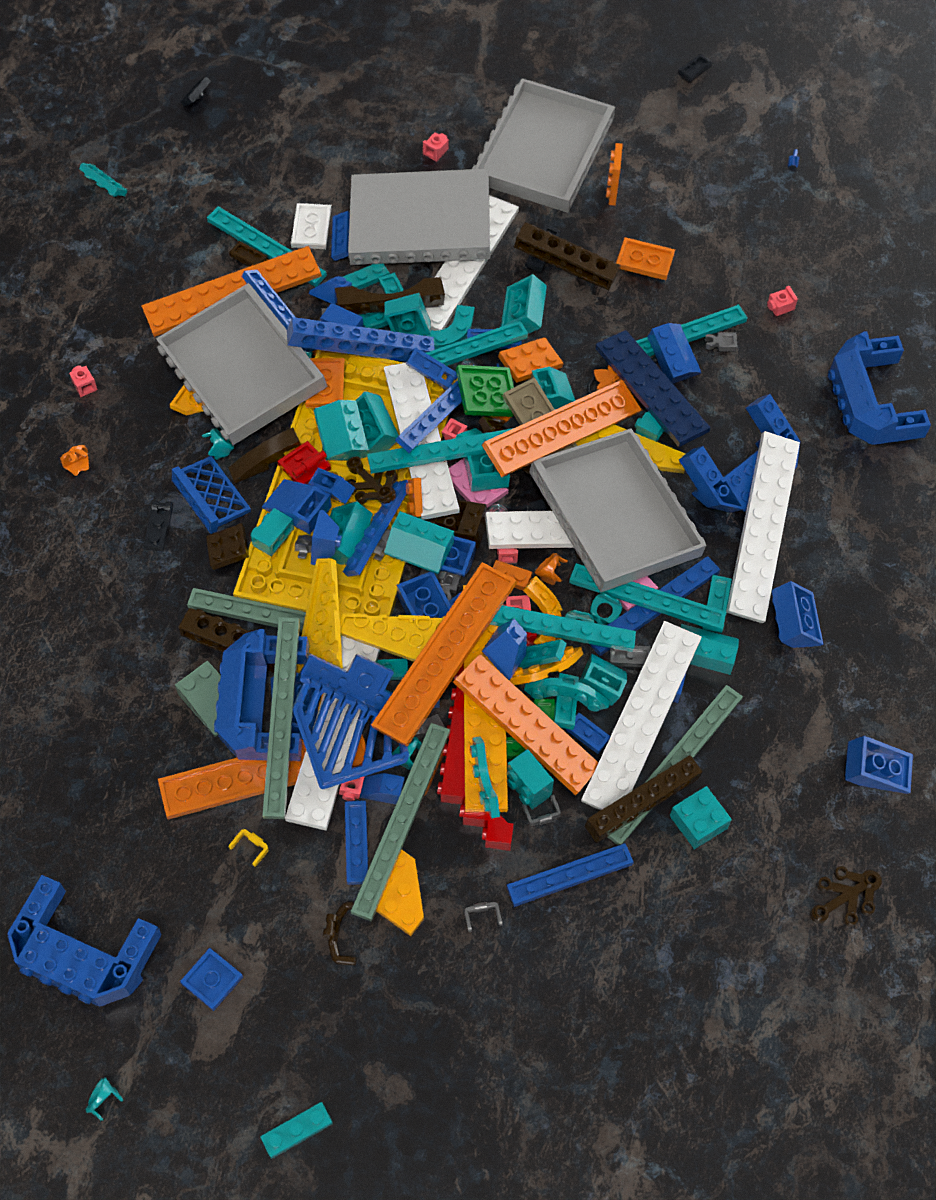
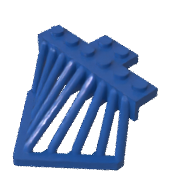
(362, 689)

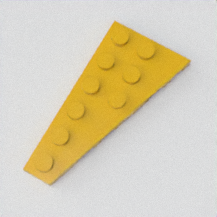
(663, 456)
(322, 614)
(398, 635)

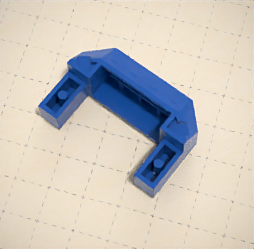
(856, 396)
(732, 491)
(243, 695)
(73, 964)

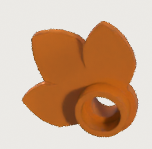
(606, 377)

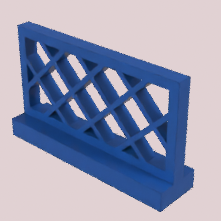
(198, 503)

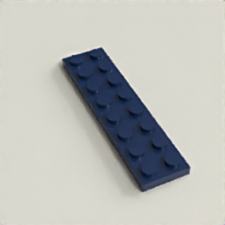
(652, 388)

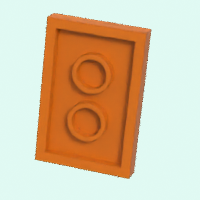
(614, 173)
(645, 258)
(529, 357)
(334, 376)

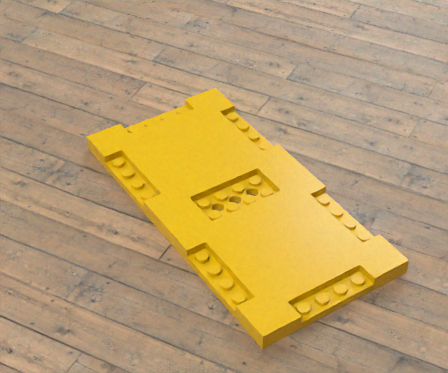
(287, 579)

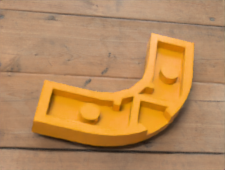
(545, 601)
(540, 672)

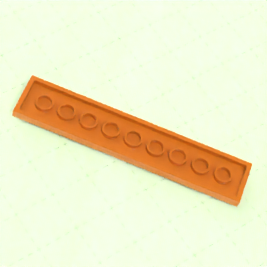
(279, 272)
(561, 428)
(444, 654)
(224, 783)

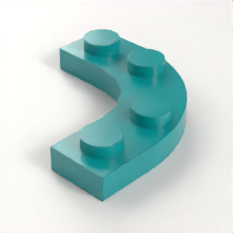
(389, 284)
(457, 330)
(580, 692)
(487, 795)

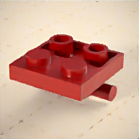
(303, 463)

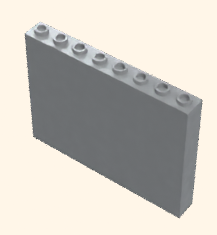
(545, 144)
(419, 217)
(240, 364)
(617, 509)

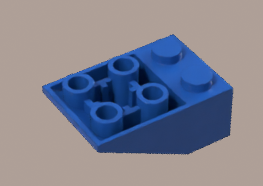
(299, 502)

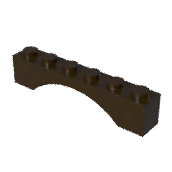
(364, 302)

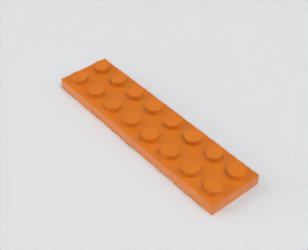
(527, 723)

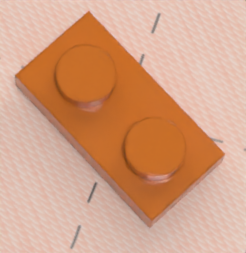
(414, 491)
(521, 575)

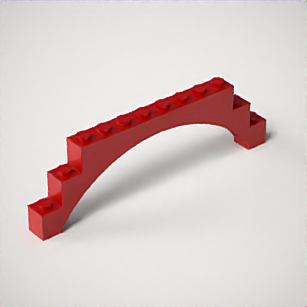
(452, 790)

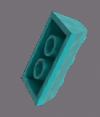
(525, 303)
(376, 422)
(341, 430)
(352, 522)
(419, 542)
(714, 650)

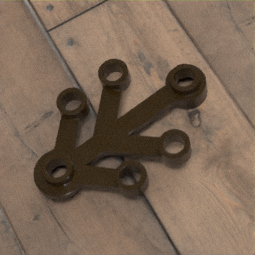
(383, 494)
(848, 894)

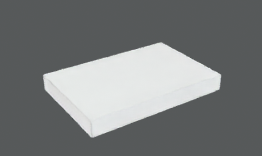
(311, 226)

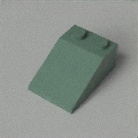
(201, 693)

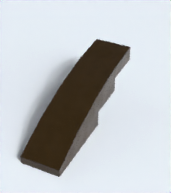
(263, 454)

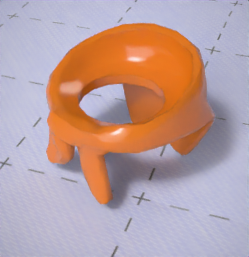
(75, 462)
(547, 567)

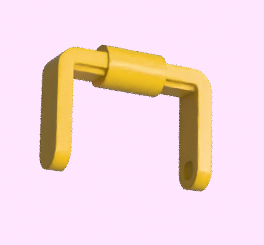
(254, 839)

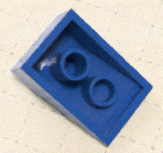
(878, 765)

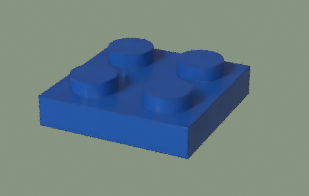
(211, 979)

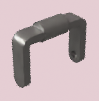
(545, 818)
(479, 907)

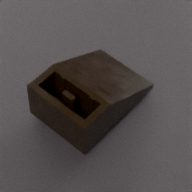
(466, 524)

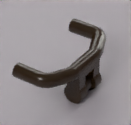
(331, 934)

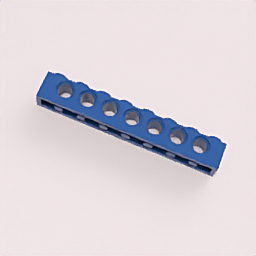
(355, 339)

